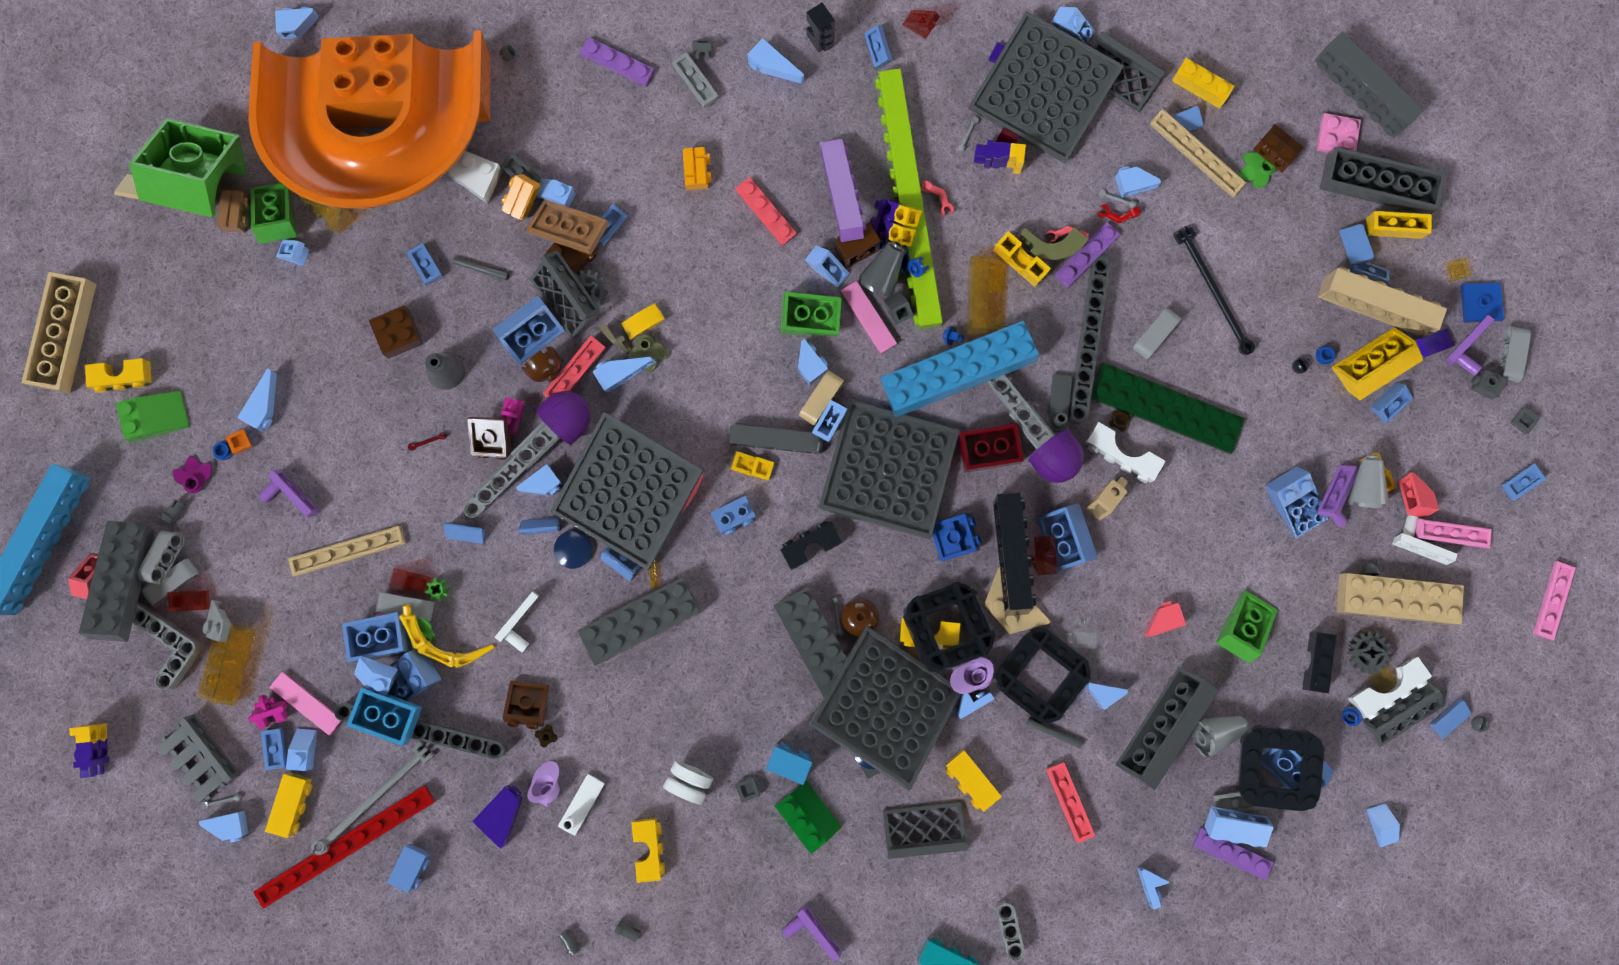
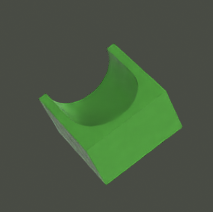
(184, 165)

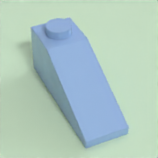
(772, 63)
(615, 373)
(260, 405)

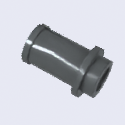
(172, 512)
(627, 931)
(569, 943)

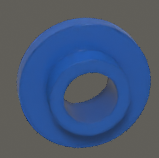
(1350, 721)

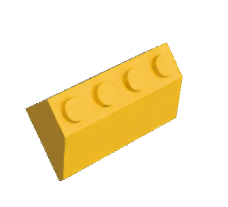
(1378, 363)

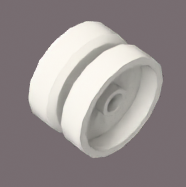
(689, 780)

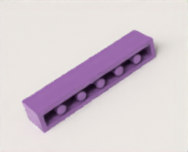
(842, 190)

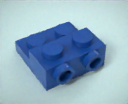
(956, 537)

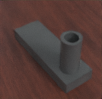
(1059, 402)

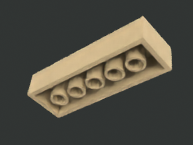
(1382, 302)
(59, 332)
(1400, 599)

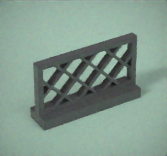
(1133, 61)
(570, 289)
(925, 848)

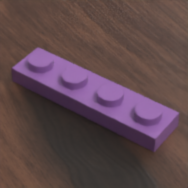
(616, 61)
(1087, 254)
(1233, 854)

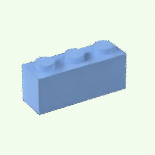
(1238, 827)

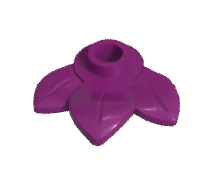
(192, 472)

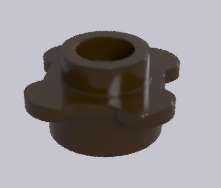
(1124, 420)
(548, 729)

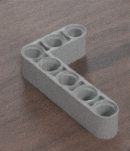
(179, 647)

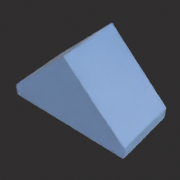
(829, 421)
(1105, 695)
(1384, 824)

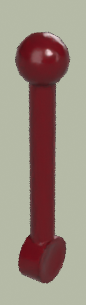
(412, 447)

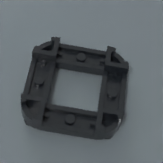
(972, 614)
(1065, 693)
(1286, 739)

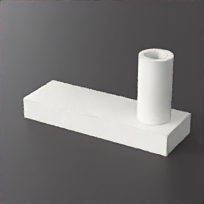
(1407, 541)
(507, 632)
(581, 804)

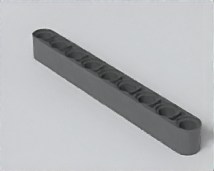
(1092, 331)
(449, 736)

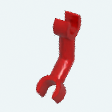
(1135, 212)

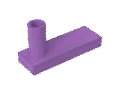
(1462, 359)
(281, 482)
(1338, 493)
(807, 919)

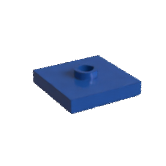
(1481, 301)

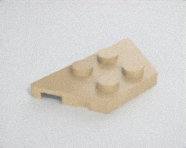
(1015, 623)

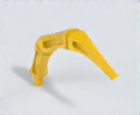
(426, 648)

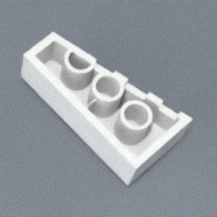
(476, 175)

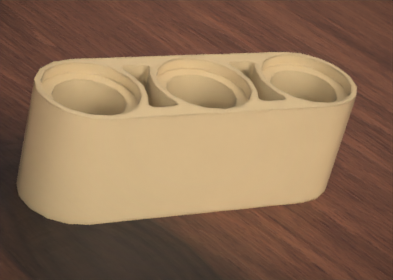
(821, 397)

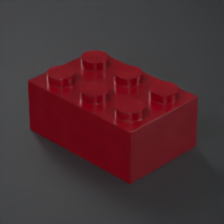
(990, 448)

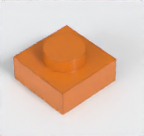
(239, 442)

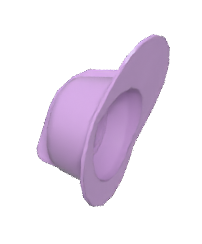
(972, 676)
(544, 784)

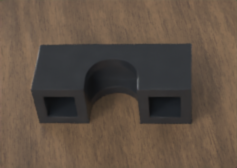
(821, 27)
(824, 535)
(1322, 650)

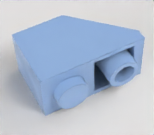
(294, 22)
(1073, 23)
(810, 365)

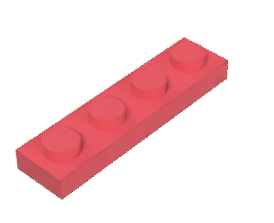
(765, 211)
(576, 367)
(1070, 802)

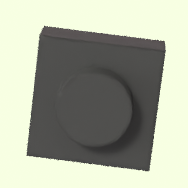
(1525, 420)
(747, 789)

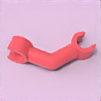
(929, 187)
(1061, 232)

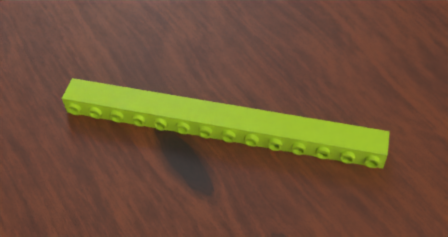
(908, 192)

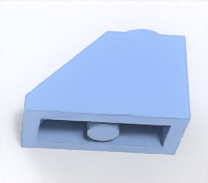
(1134, 181)
(556, 192)
(827, 265)
(541, 483)
(375, 675)
(302, 750)
(228, 826)

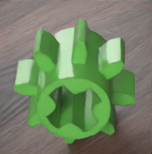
(432, 591)

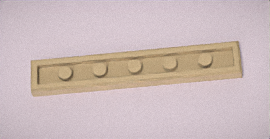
(1197, 153)
(346, 551)

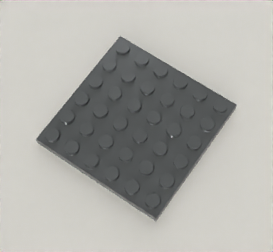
(1045, 87)
(889, 469)
(627, 490)
(886, 708)

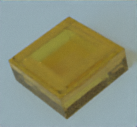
(1458, 270)
(1383, 680)

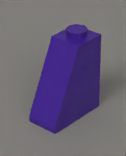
(499, 815)

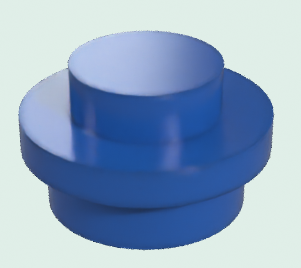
(1325, 355)
(222, 451)

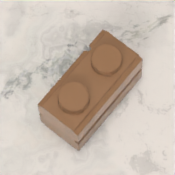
(233, 211)

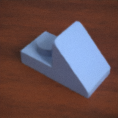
(293, 252)
(968, 706)
(1149, 882)

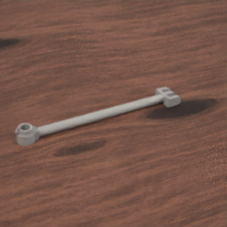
(419, 755)

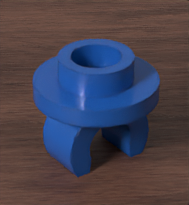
(916, 268)
(950, 336)

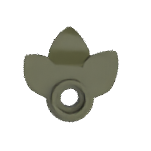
(654, 350)

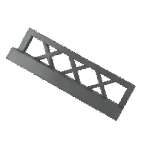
(1404, 712)

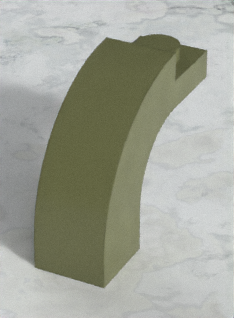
(1070, 245)

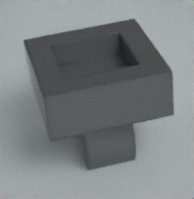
(702, 46)

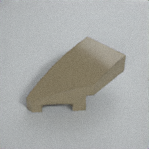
(619, 342)

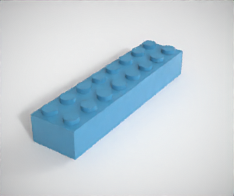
(959, 369)
(37, 534)

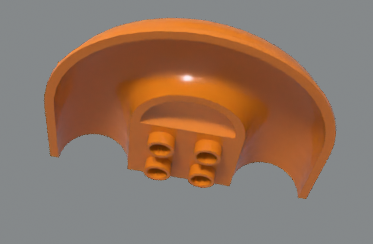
(367, 81)

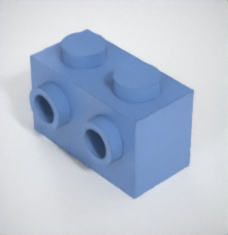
(733, 515)
(409, 868)

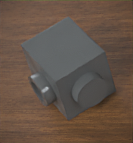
(898, 307)
(1488, 384)

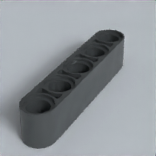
(775, 438)

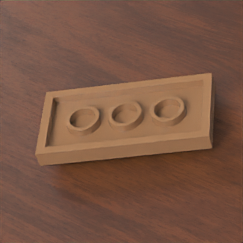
(567, 226)

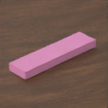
(868, 317)
(1453, 533)
(1554, 600)
(305, 703)

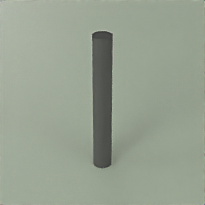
(480, 268)
(1055, 733)

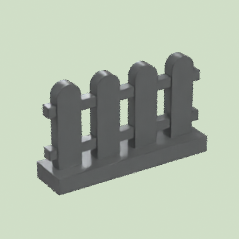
(206, 749)

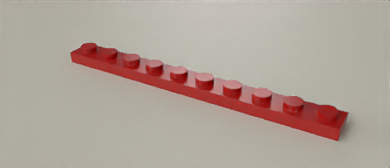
(344, 846)

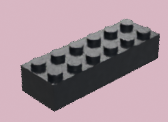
(1013, 555)

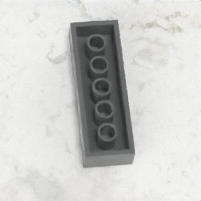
(1368, 85)
(1382, 181)
(115, 582)
(639, 621)
(1167, 727)

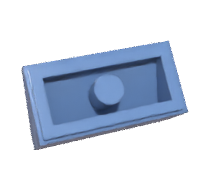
(1190, 118)
(1357, 244)
(1372, 271)
(1392, 402)
(540, 525)
(464, 533)
(620, 563)
(1450, 718)

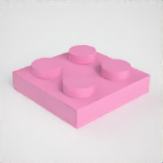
(1338, 132)

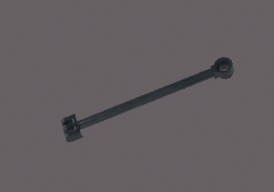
(1186, 238)

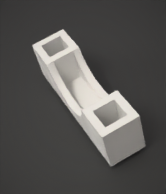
(1103, 441)
(1409, 675)

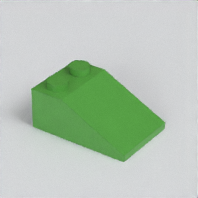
(272, 213)
(810, 314)
(152, 416)
(1247, 627)

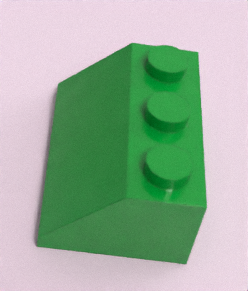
(808, 817)

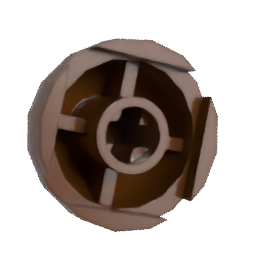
(543, 366)
(859, 614)

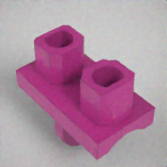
(512, 411)
(267, 708)

